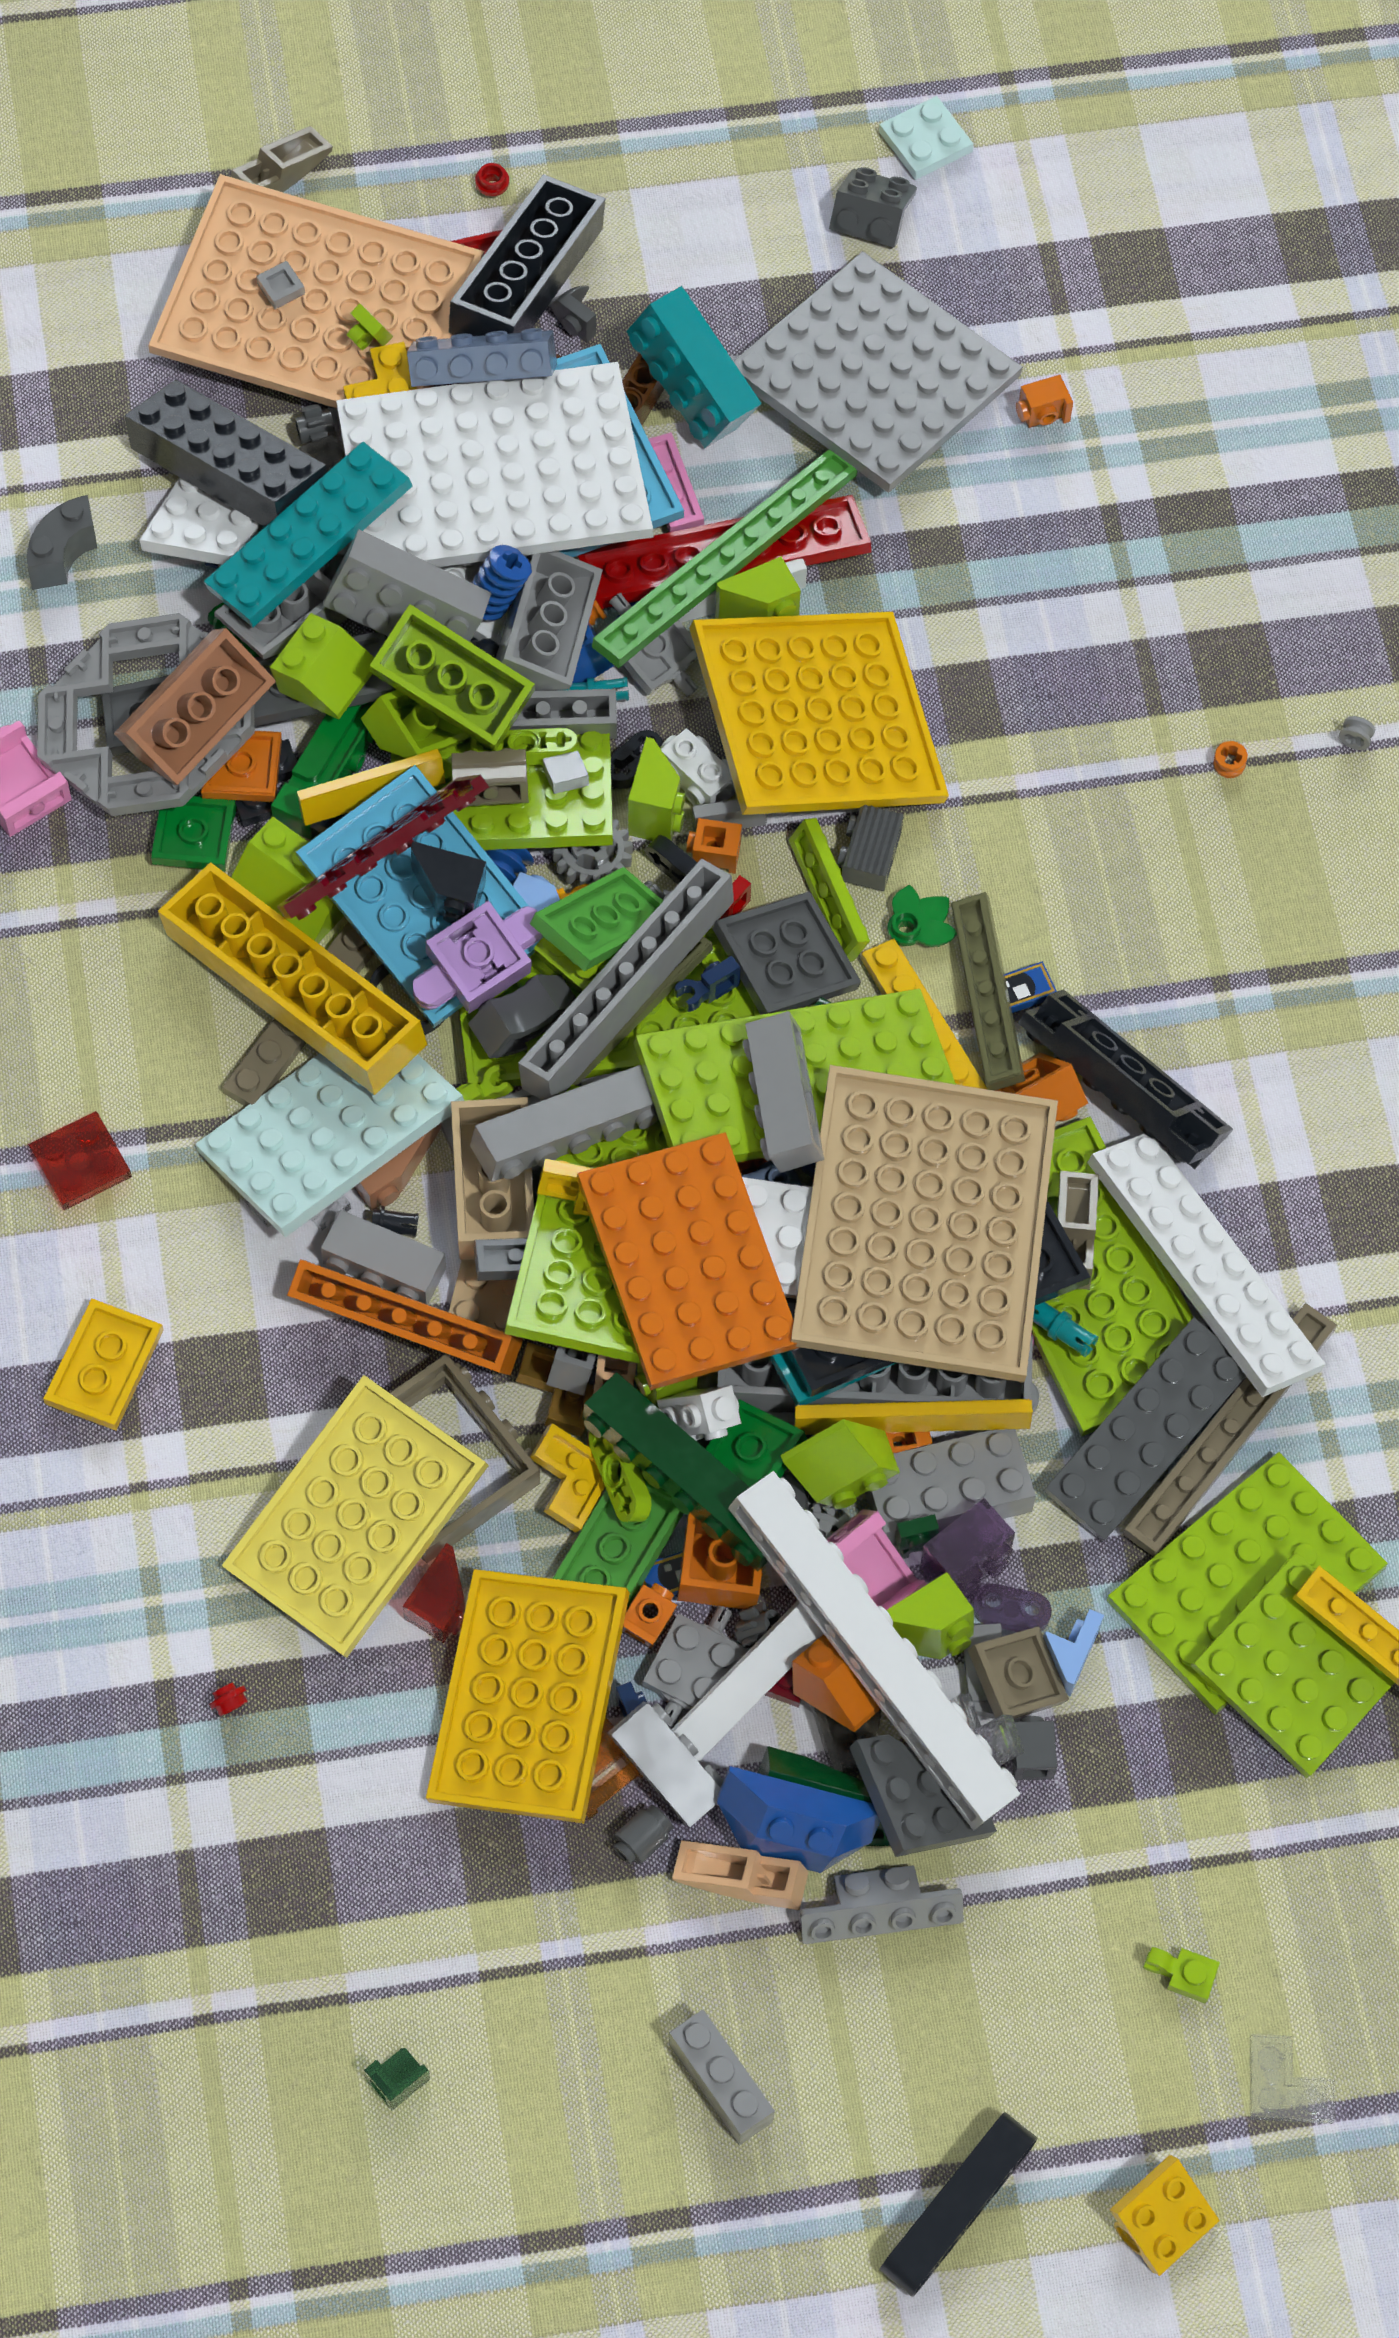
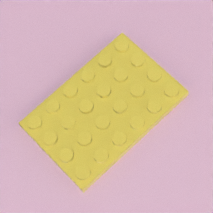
(355, 1516)

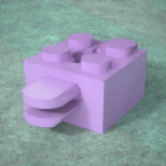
(476, 958)

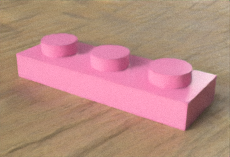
(675, 470)

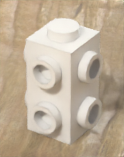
(700, 771)
(703, 1411)

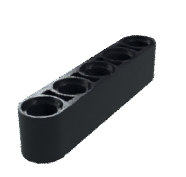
(958, 2204)

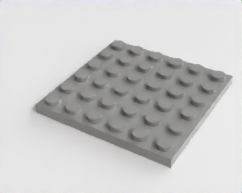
(876, 371)

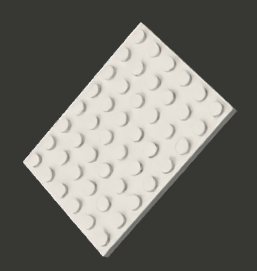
(506, 464)

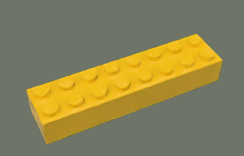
(293, 978)

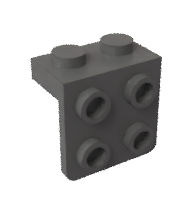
(871, 206)

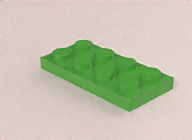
(597, 918)
(620, 1551)

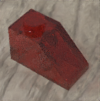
(438, 1598)

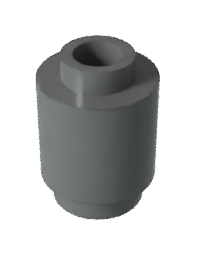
(642, 1835)

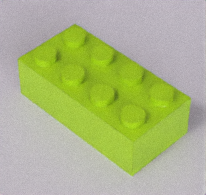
(452, 677)

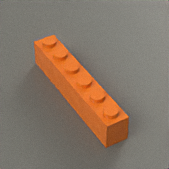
(405, 1317)

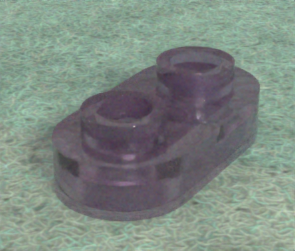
(1012, 1607)

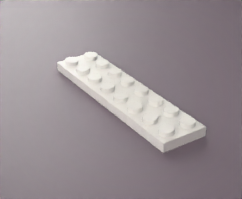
(1206, 1264)

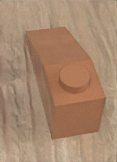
(390, 1180)

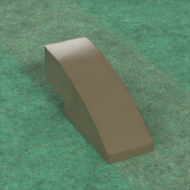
(285, 160)
(1079, 1213)

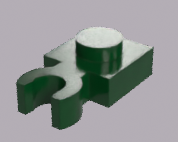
(914, 1533)

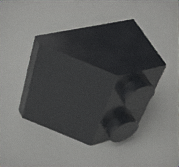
(449, 880)

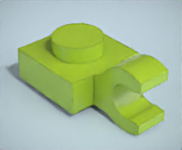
(488, 1087)
(1188, 1973)

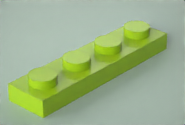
(828, 887)

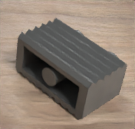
(871, 848)

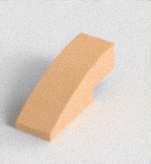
(741, 1874)

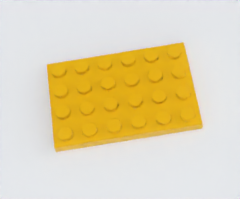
(528, 1696)

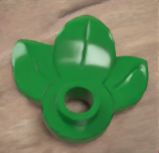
(922, 916)

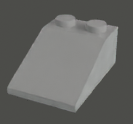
(281, 624)

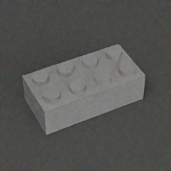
(381, 581)
(953, 1478)

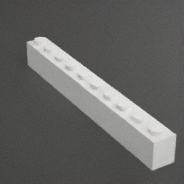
(874, 1649)

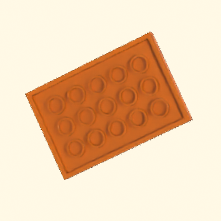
(688, 1260)

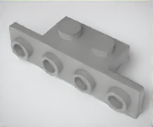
(878, 1905)

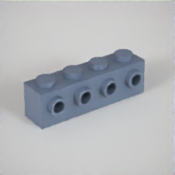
(482, 358)

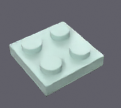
(926, 137)

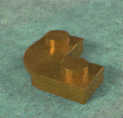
(565, 1406)

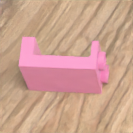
(26, 785)
(875, 1559)

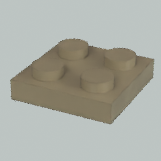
(1018, 1674)

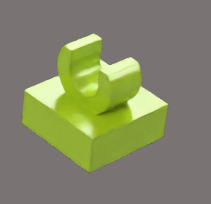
(368, 327)

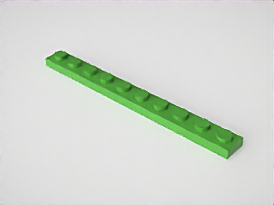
(723, 558)

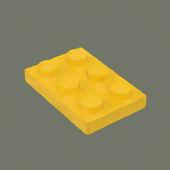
(103, 1364)

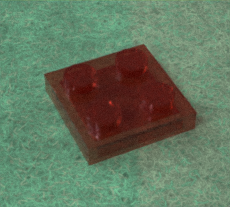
(80, 1160)

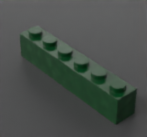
(671, 1461)

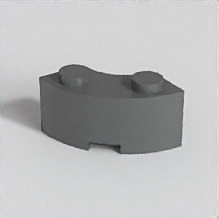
(59, 541)
(521, 1016)

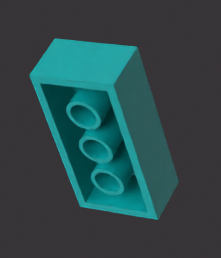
(692, 367)

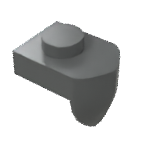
(574, 315)

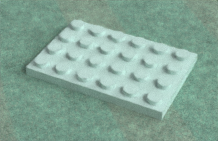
(322, 1136)

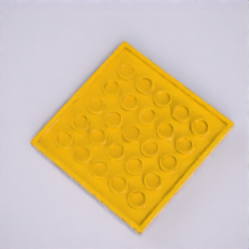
(818, 712)

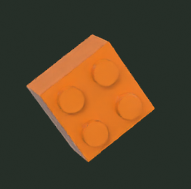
(713, 1574)

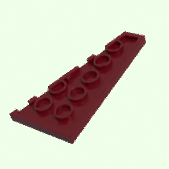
(391, 840)

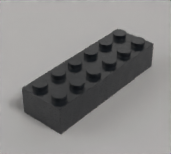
(528, 260)
(221, 452)

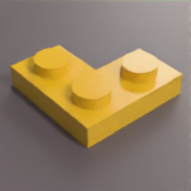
(391, 373)
(578, 1473)

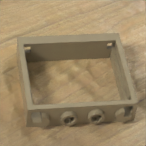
(500, 1433)

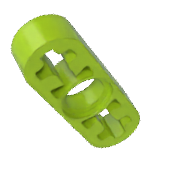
(536, 737)
(627, 1494)

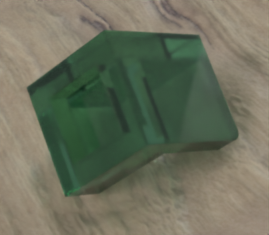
(397, 2077)

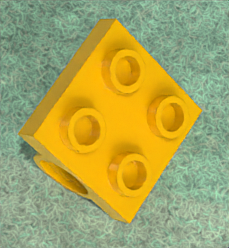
(1163, 2215)

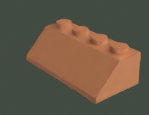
(195, 706)

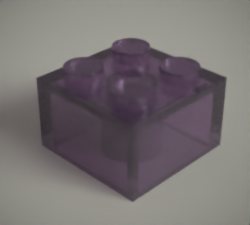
(969, 1549)

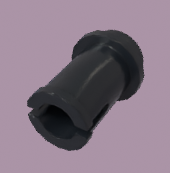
(394, 1221)

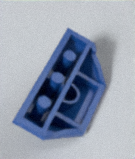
(794, 1819)

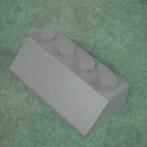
(550, 620)

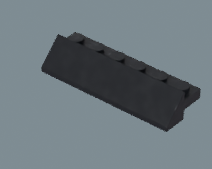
(1126, 1078)

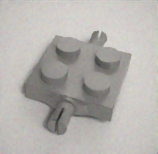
(663, 658)
(692, 1662)

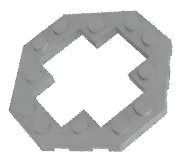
(92, 674)

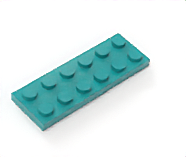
(308, 534)

